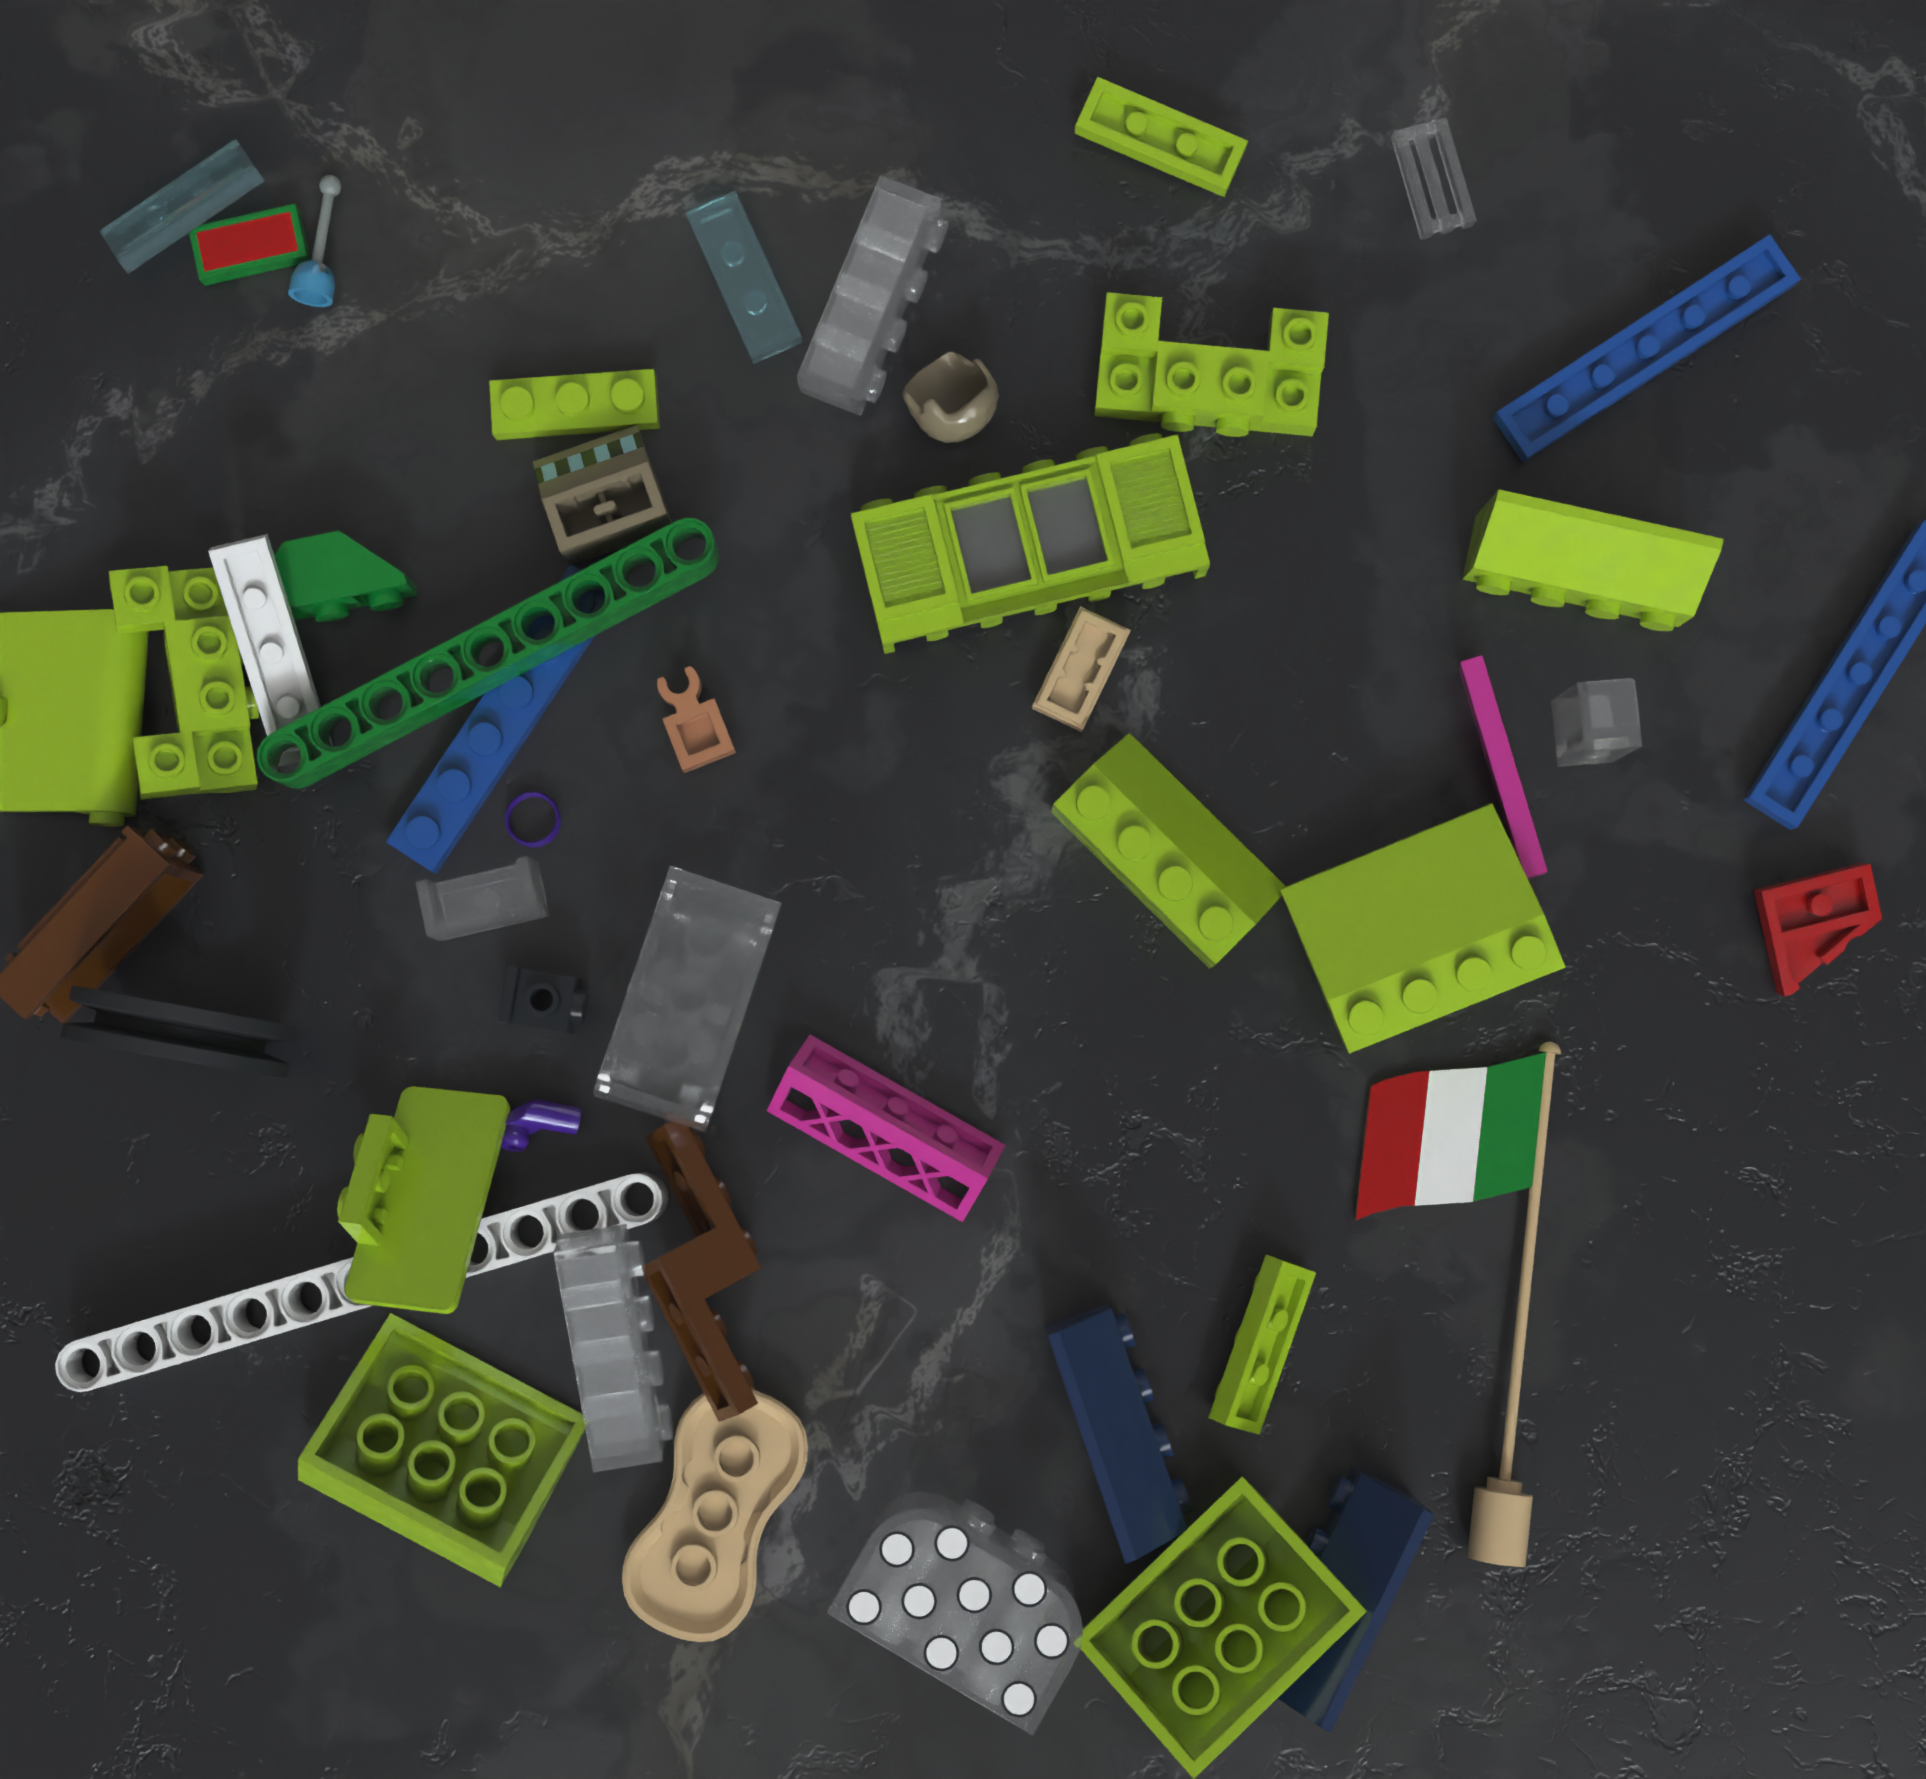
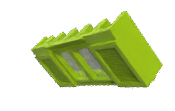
(1030, 539)

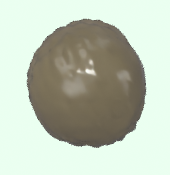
(952, 398)

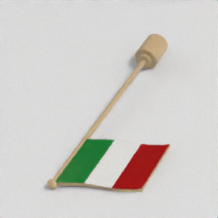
(1463, 1142)

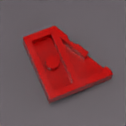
(1814, 919)

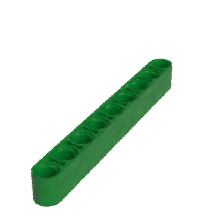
(463, 652)

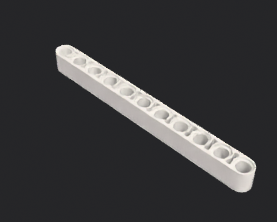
(283, 1302)

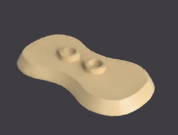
(698, 1555)

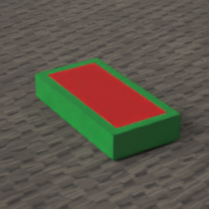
(249, 244)

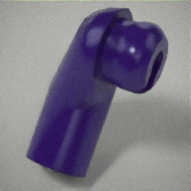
(536, 1116)

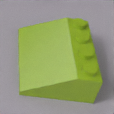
(1422, 928)
(442, 1449)
(1219, 1626)

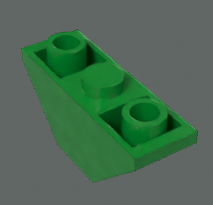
(335, 574)

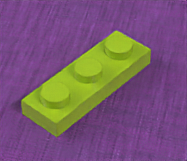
(1160, 136)
(574, 404)
(1262, 1345)

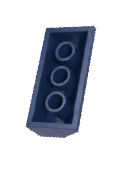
(1117, 1429)
(1369, 1550)

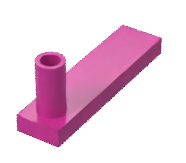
(1502, 766)

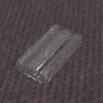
(1444, 221)

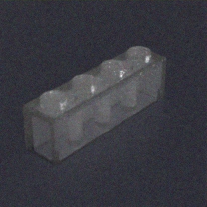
(871, 296)
(611, 1347)

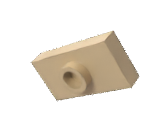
(1081, 669)

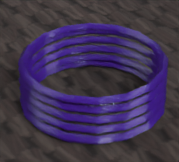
(550, 836)

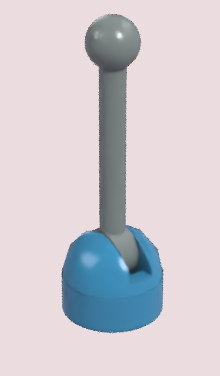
(312, 280)

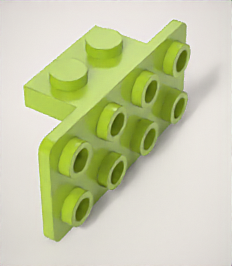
(420, 1197)

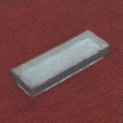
(181, 206)
(744, 277)

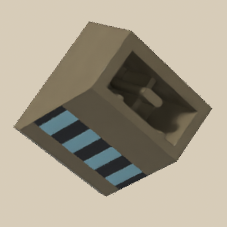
(601, 495)

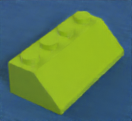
(1589, 560)
(1168, 850)

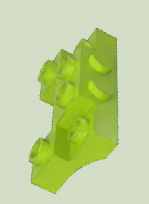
(1206, 383)
(206, 683)

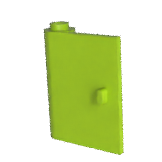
(70, 714)

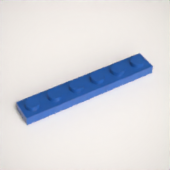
(1646, 348)
(1846, 689)
(484, 749)

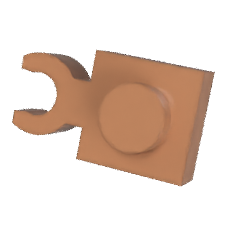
(696, 728)

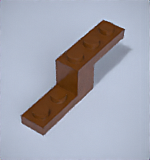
(701, 1268)

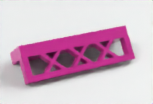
(890, 1120)

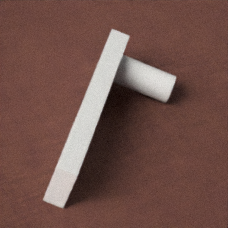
(265, 634)

